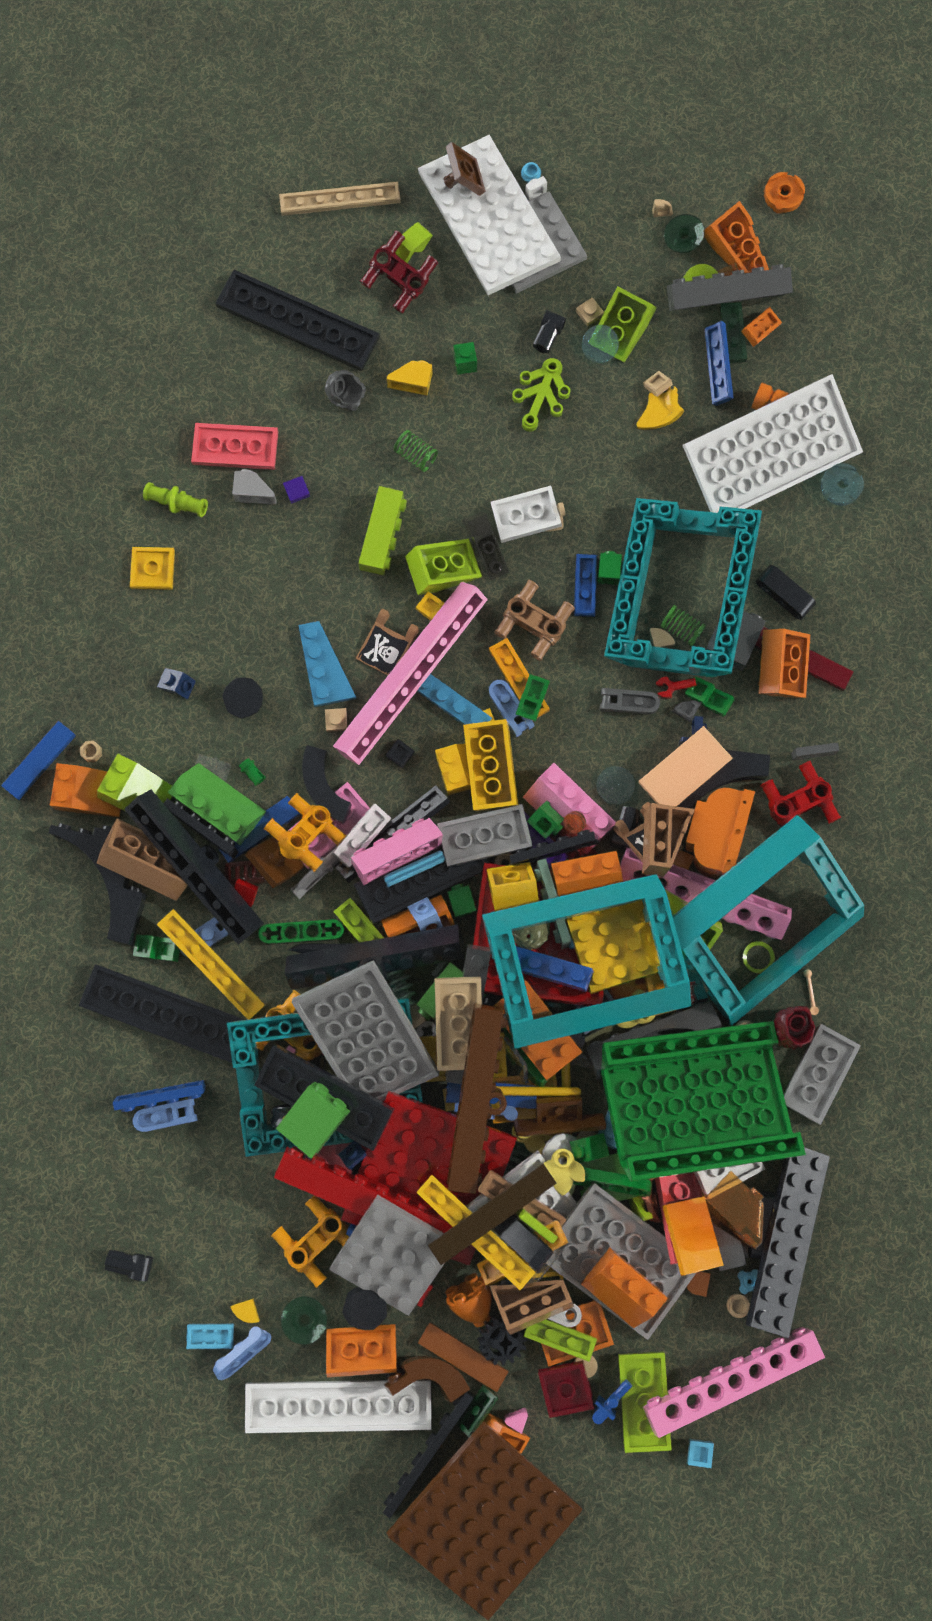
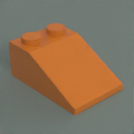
(77, 789)

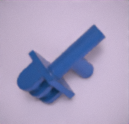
(605, 1408)

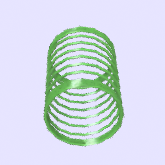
(426, 456)
(670, 615)

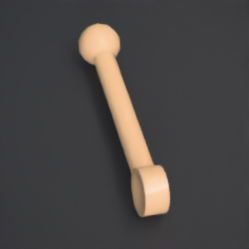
(814, 1010)

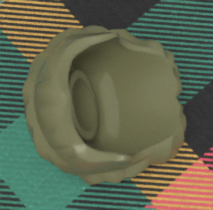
(538, 934)

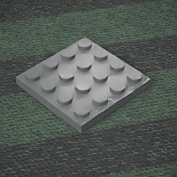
(561, 236)
(390, 1255)

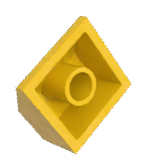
(454, 768)
(512, 886)

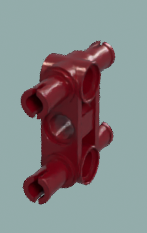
(398, 271)

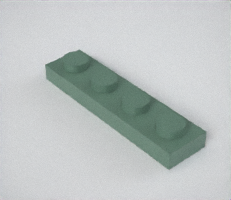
(543, 874)

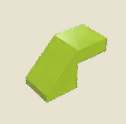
(415, 241)

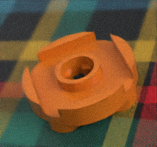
(784, 203)

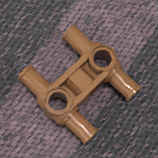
(534, 620)

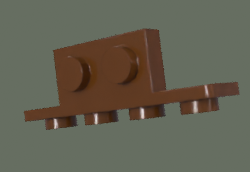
(559, 1116)

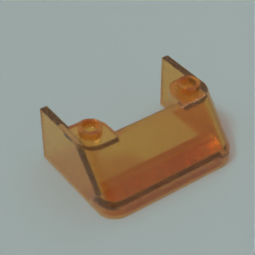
(738, 1209)

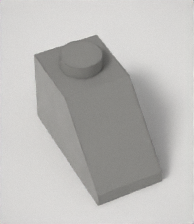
(251, 488)

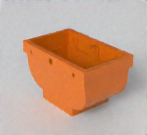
(719, 830)

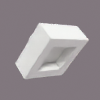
(536, 188)

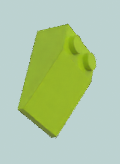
(628, 318)
(442, 565)
(129, 780)

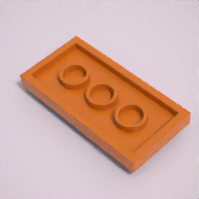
(548, 1055)

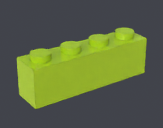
(381, 531)

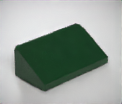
(477, 1410)

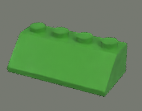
(217, 803)

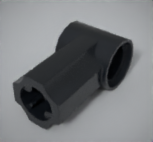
(548, 331)
(630, 817)
(135, 1266)

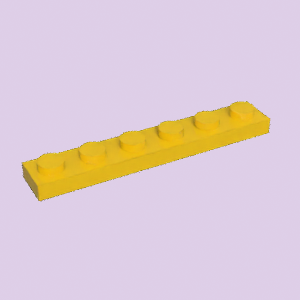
(211, 964)
(488, 1245)

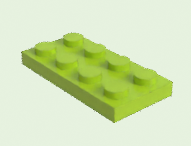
(648, 1379)

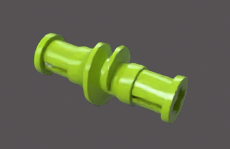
(175, 500)

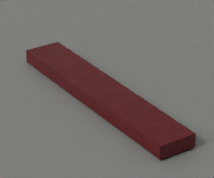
(822, 668)

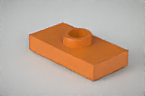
(761, 326)

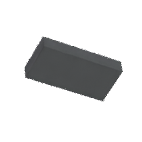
(815, 751)

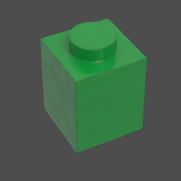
(465, 358)
(609, 568)
(461, 901)
(589, 1148)

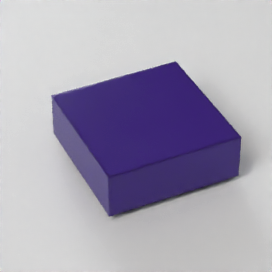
(296, 489)

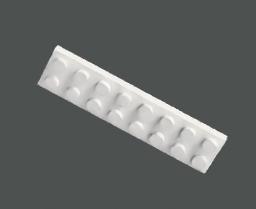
(336, 1406)

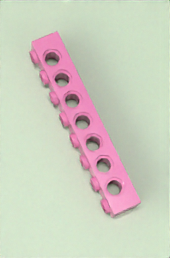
(695, 883)
(808, 1353)

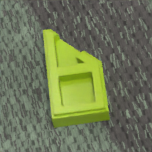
(637, 1206)
(536, 1225)

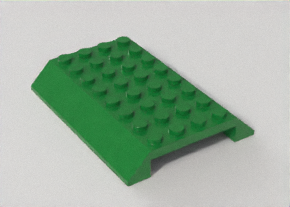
(697, 1101)

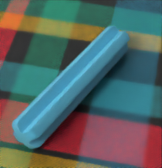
(414, 868)

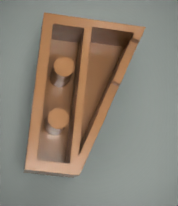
(663, 836)
(531, 1303)

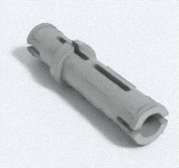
(312, 878)

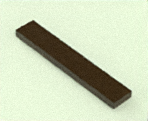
(492, 1214)

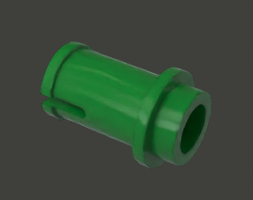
(252, 771)

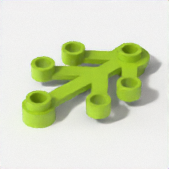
(543, 391)

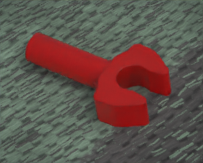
(672, 686)

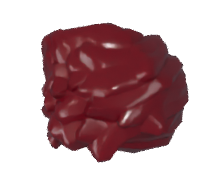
(794, 1026)

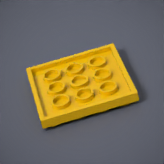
(614, 945)

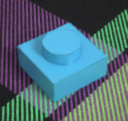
(700, 1453)

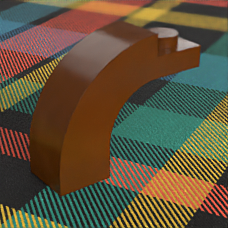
(427, 1367)

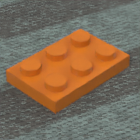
(591, 1323)
(361, 1351)

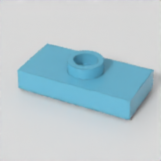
(210, 1336)

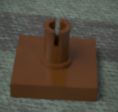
(464, 170)
(272, 864)

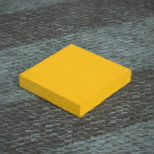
(152, 568)

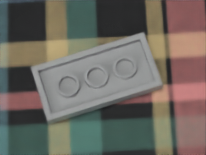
(484, 835)
(820, 1074)

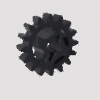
(497, 1337)

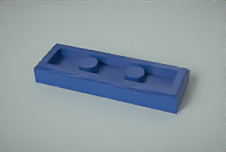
(585, 585)

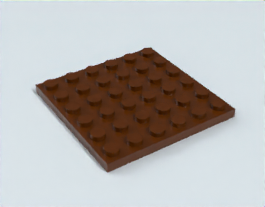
(484, 1521)

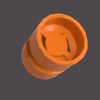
(765, 394)

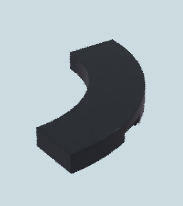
(318, 787)

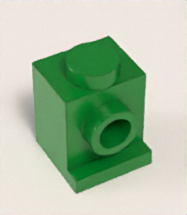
(546, 820)

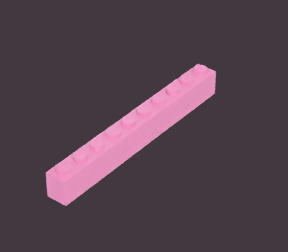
(410, 673)

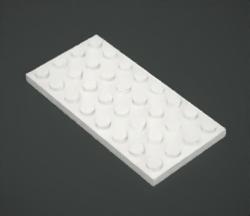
(493, 229)
(773, 447)

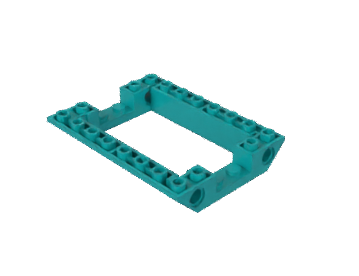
(666, 516)
(739, 882)
(656, 912)
(257, 1134)

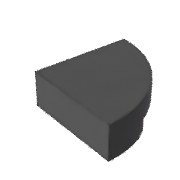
(686, 709)

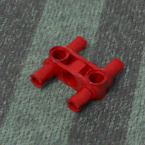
(802, 799)

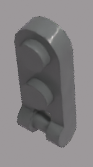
(629, 701)

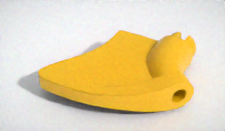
(661, 410)

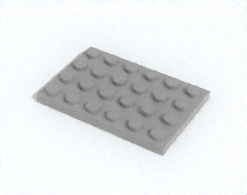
(365, 1033)
(605, 1223)

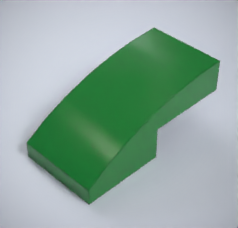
(532, 697)
(710, 697)
(156, 948)

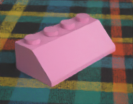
(567, 797)
(396, 850)

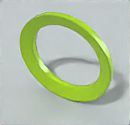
(758, 943)

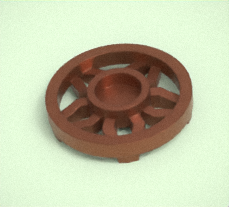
(652, 1204)

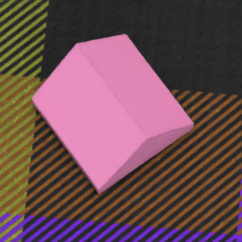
(517, 1419)

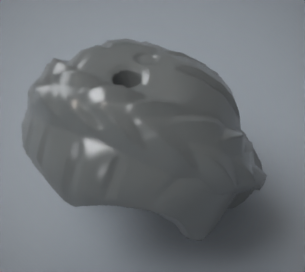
(345, 389)

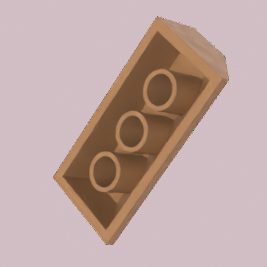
(137, 858)

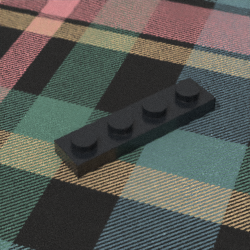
(209, 832)
(563, 845)

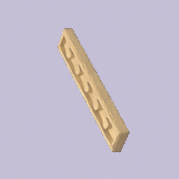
(339, 198)

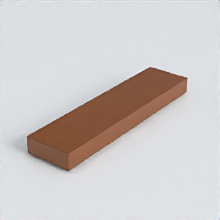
(462, 1356)

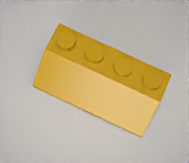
(490, 765)

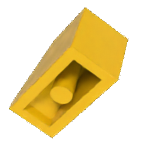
(411, 377)

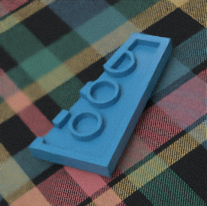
(324, 671)

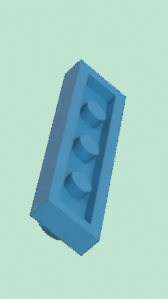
(451, 702)

